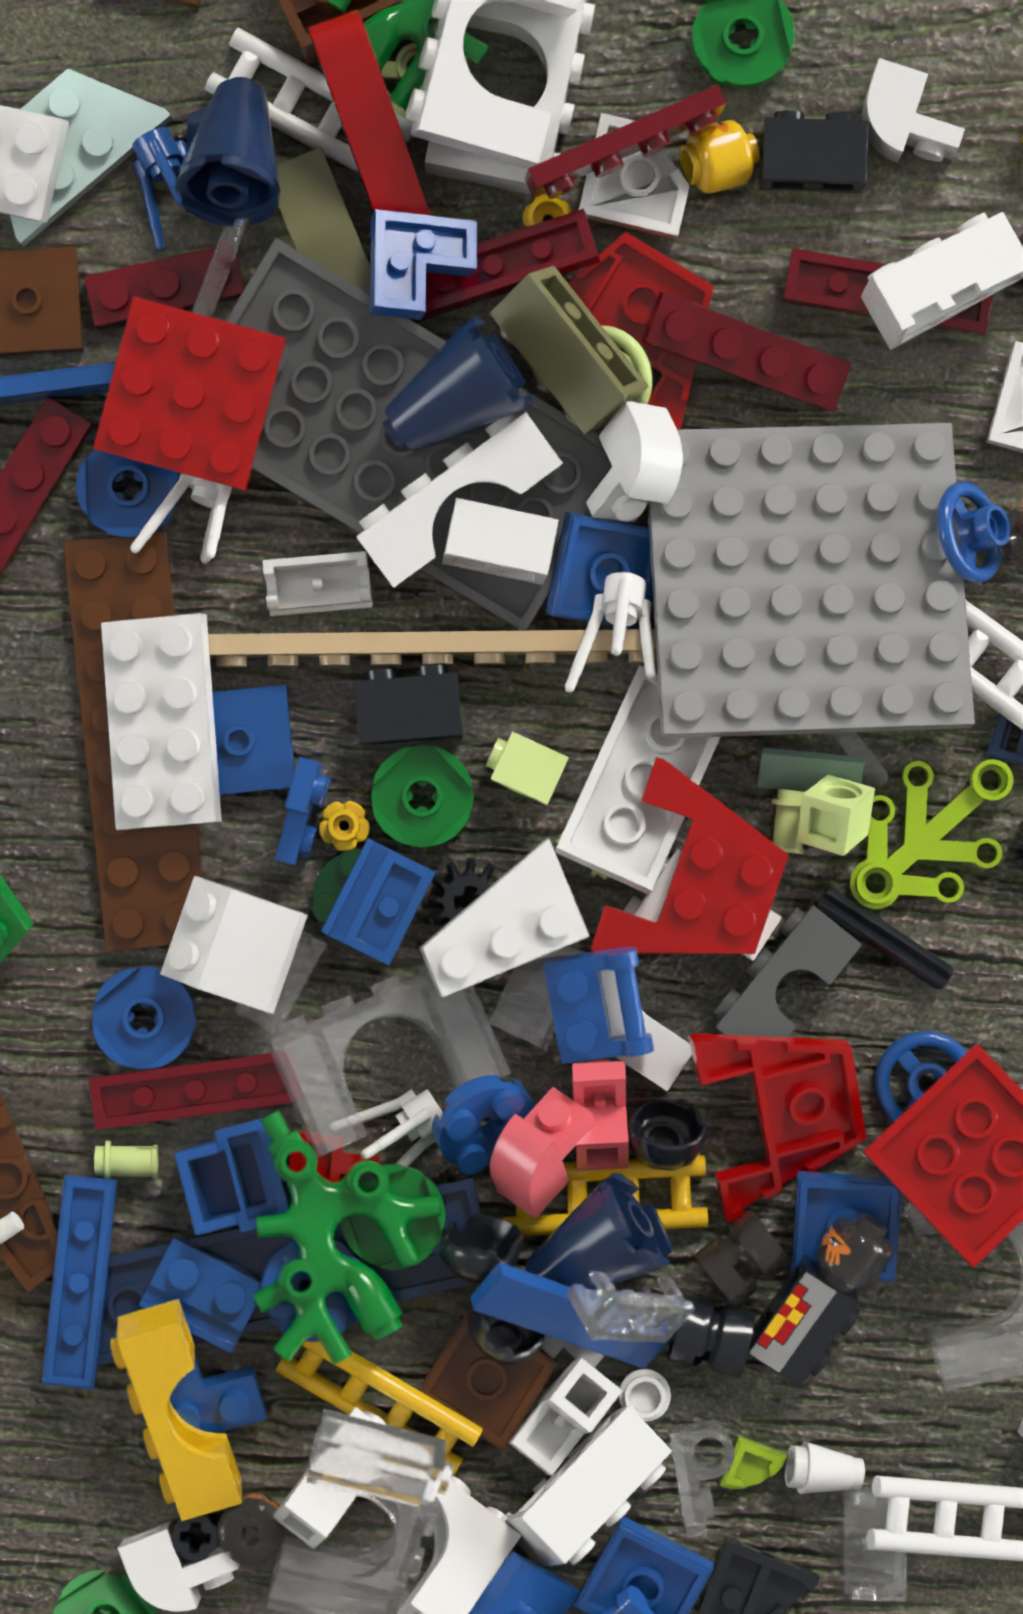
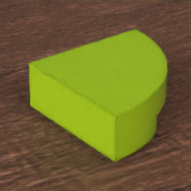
(751, 1464)

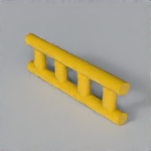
(678, 1217)
(366, 1374)

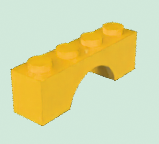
(196, 1463)

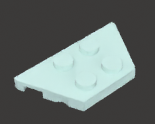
(97, 138)

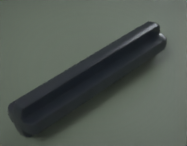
(884, 938)

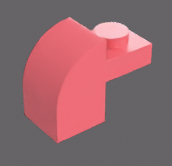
(602, 1090)
(531, 1150)

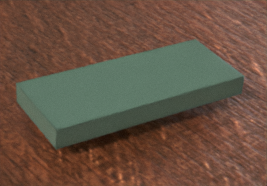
(804, 769)

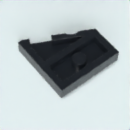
(753, 1582)

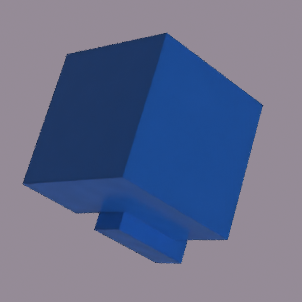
(231, 1179)

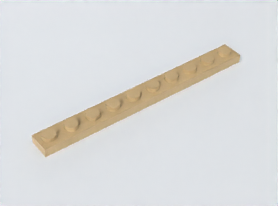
(434, 647)

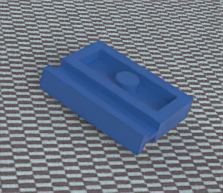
(378, 902)
(210, 1291)

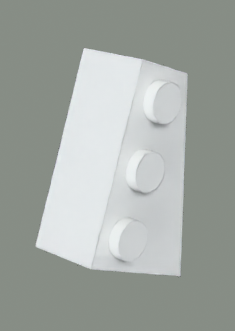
(943, 278)
(507, 925)
(589, 1489)

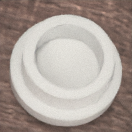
(645, 1393)

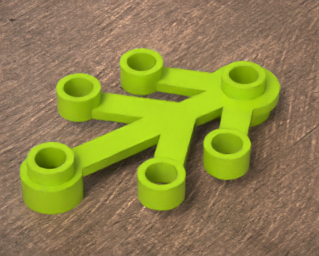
(923, 839)

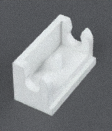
(500, 541)
(318, 583)

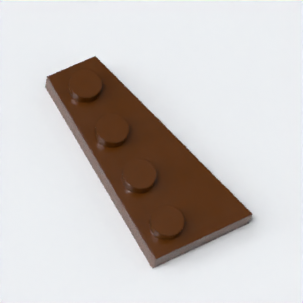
(32, 1250)

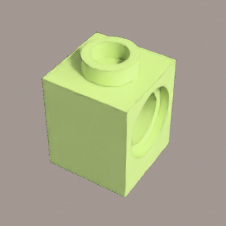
(526, 767)
(835, 814)

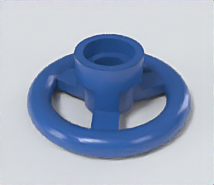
(978, 530)
(900, 1051)

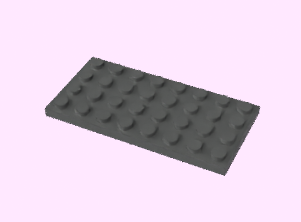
(329, 414)

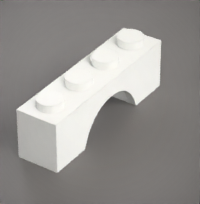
(511, 458)

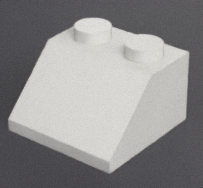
(233, 944)

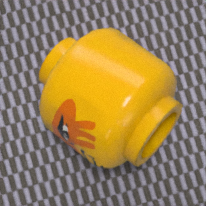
(719, 157)

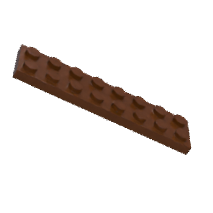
(142, 870)

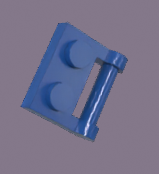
(582, 1010)

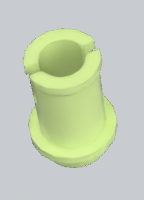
(787, 820)
(126, 1161)

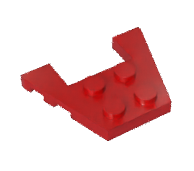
(623, 294)
(718, 886)
(803, 1104)

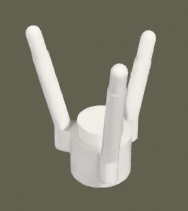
(205, 493)
(622, 604)
(414, 1122)

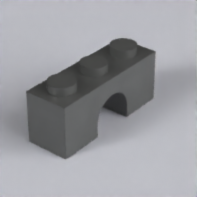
(808, 944)

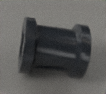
(184, 1542)

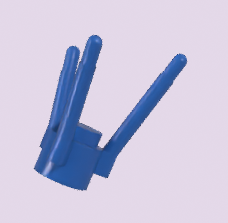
(160, 158)

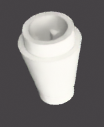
(822, 1469)

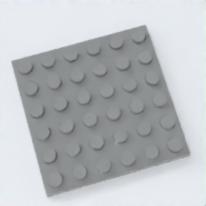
(809, 584)

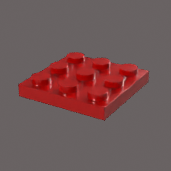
(190, 393)
(961, 1155)

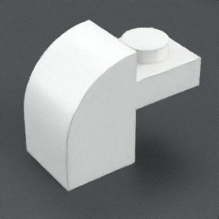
(893, 119)
(643, 459)
(564, 1414)
(165, 1576)

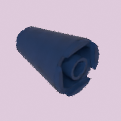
(232, 158)
(457, 391)
(605, 1236)

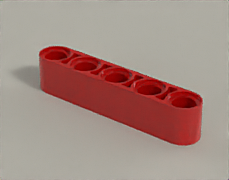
(367, 115)

